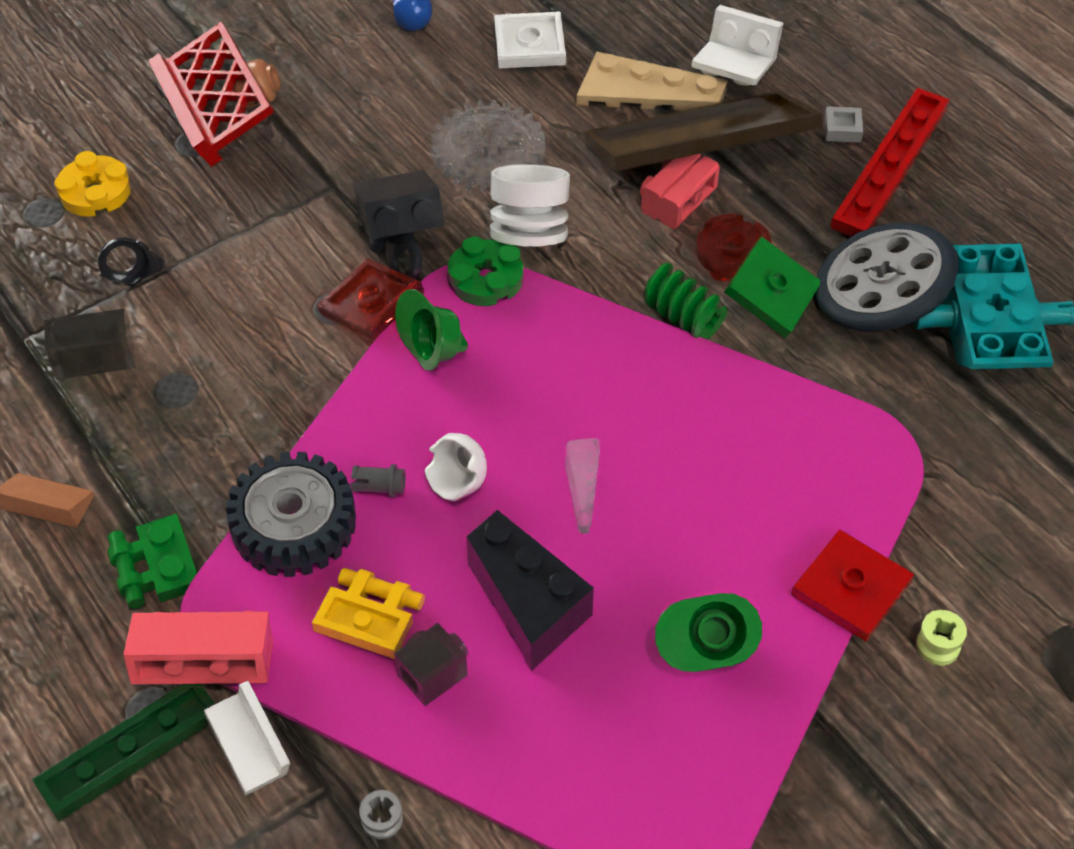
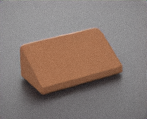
(45, 499)

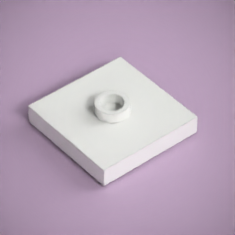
(530, 40)

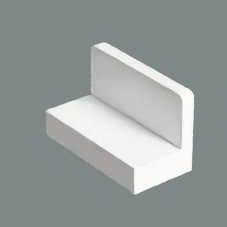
(247, 740)

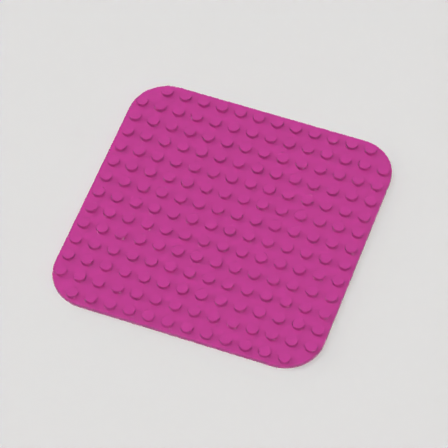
(703, 488)

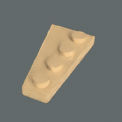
(633, 81)

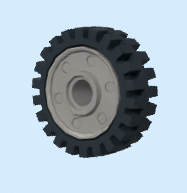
(272, 536)

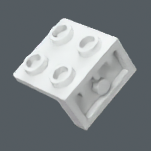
(739, 46)

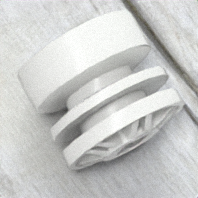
(529, 205)

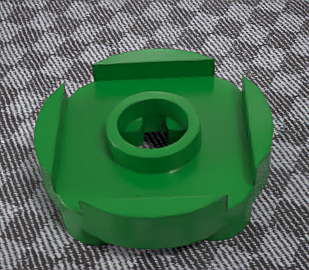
(481, 254)

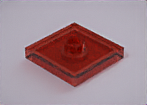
(367, 298)

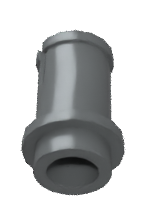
(381, 480)

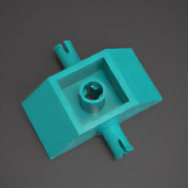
(995, 311)

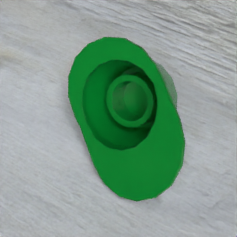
(428, 330)
(708, 632)

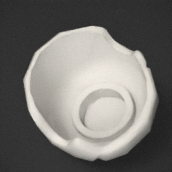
(456, 467)

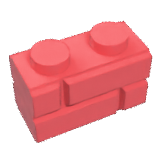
(679, 188)

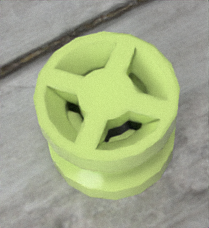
(937, 648)

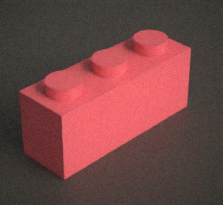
(199, 647)

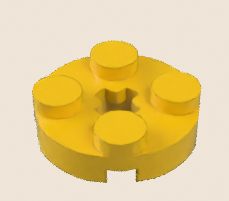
(90, 169)

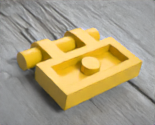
(366, 622)

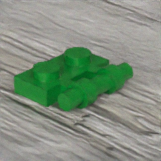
(167, 557)

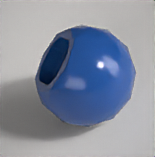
(412, 14)

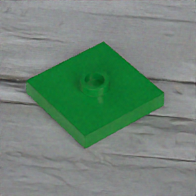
(773, 287)

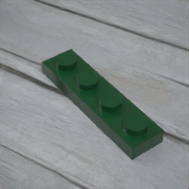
(123, 749)

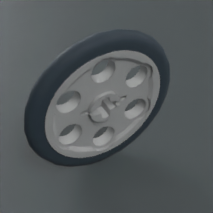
(886, 277)

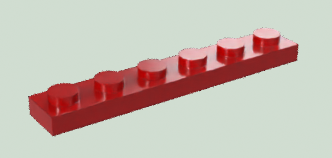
(890, 163)

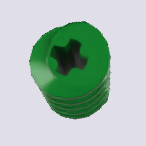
(682, 303)

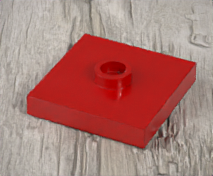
(852, 585)

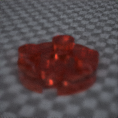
(713, 241)

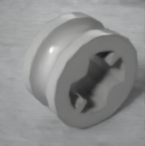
(382, 799)

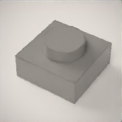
(843, 124)

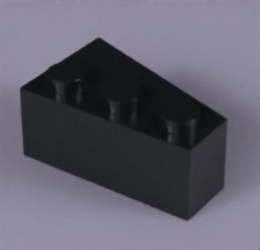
(528, 586)

